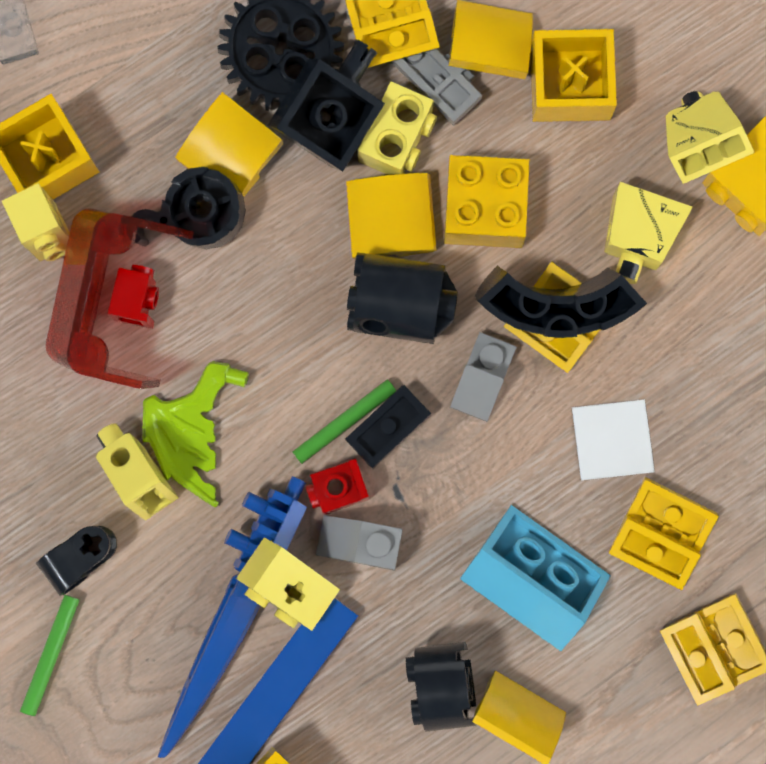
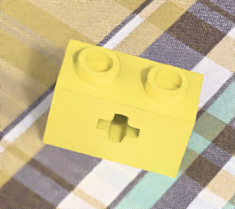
(272, 570)

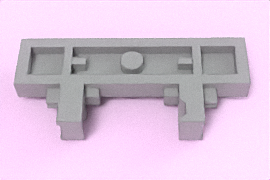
(442, 83)

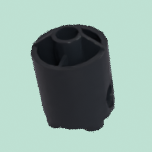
(400, 298)

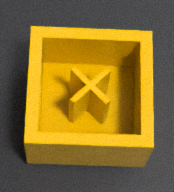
(573, 75)
(44, 149)
(486, 201)

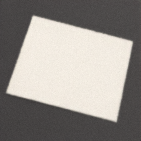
(613, 439)

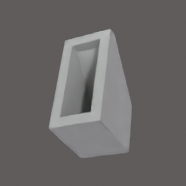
(359, 542)

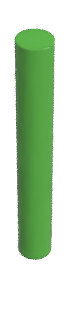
(344, 421)
(49, 655)

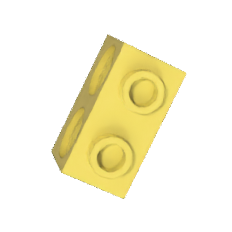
(390, 129)
(38, 223)

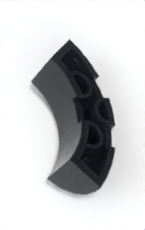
(560, 312)

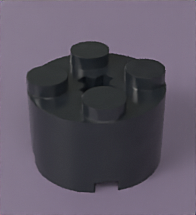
(442, 687)

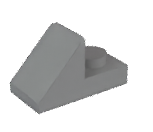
(483, 377)

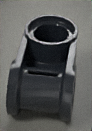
(72, 560)

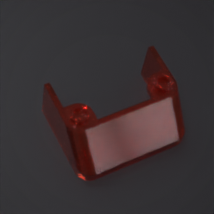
(70, 337)

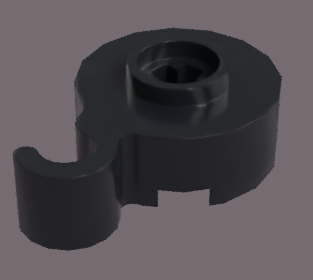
(184, 198)

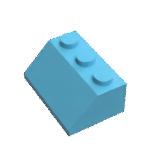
(536, 578)

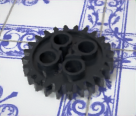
(289, 15)

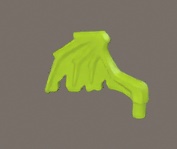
(182, 433)

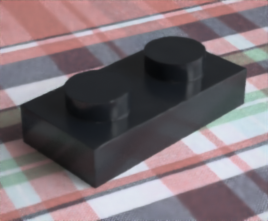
(388, 426)

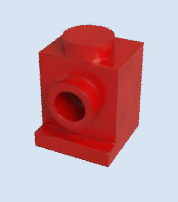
(134, 296)
(353, 487)

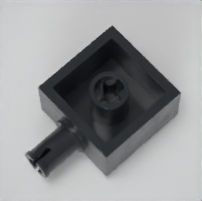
(347, 102)

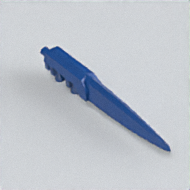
(277, 522)

